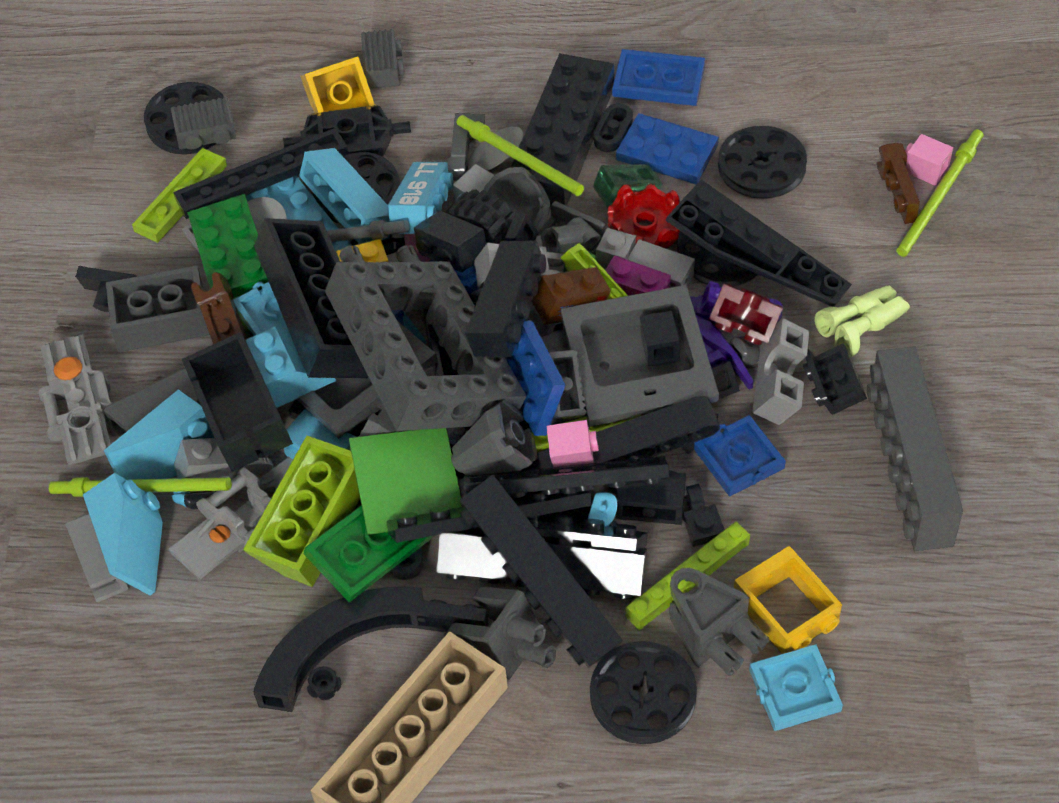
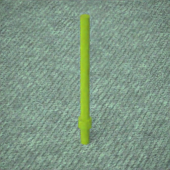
(482, 133)
(963, 155)
(81, 485)

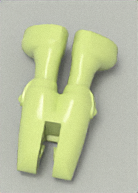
(876, 311)

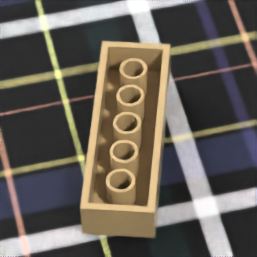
(416, 728)

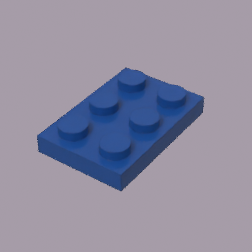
(658, 77)
(667, 148)
(538, 379)

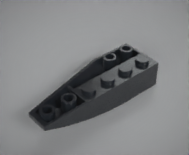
(751, 244)

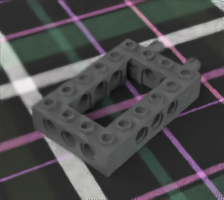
(363, 302)

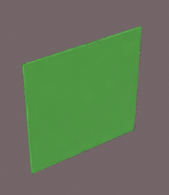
(403, 474)

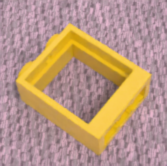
(772, 572)

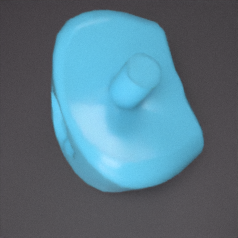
(603, 507)

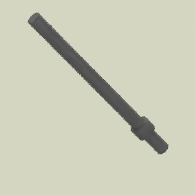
(377, 230)

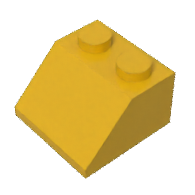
(337, 87)

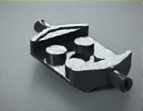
(369, 131)

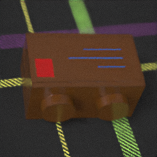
(568, 290)

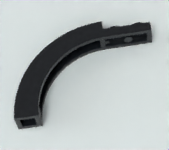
(343, 621)

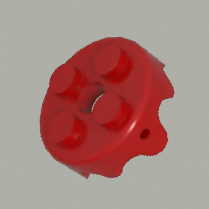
(648, 205)

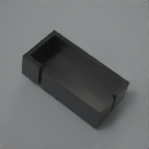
(236, 402)

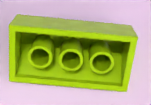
(309, 501)

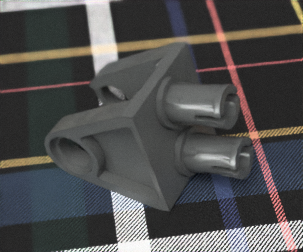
(712, 620)
(514, 633)

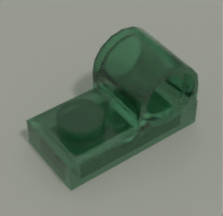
(613, 177)

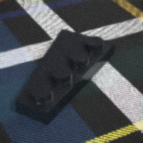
(573, 532)

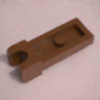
(897, 180)
(219, 309)

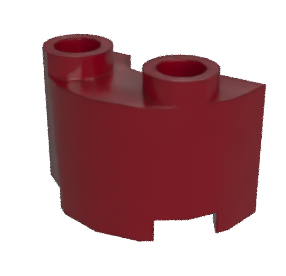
(745, 312)

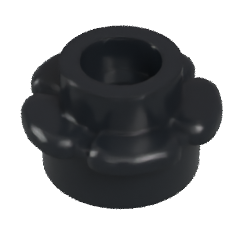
(322, 675)

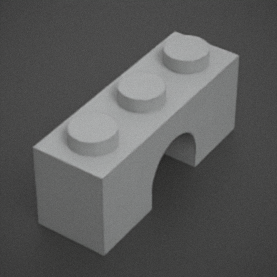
(776, 390)

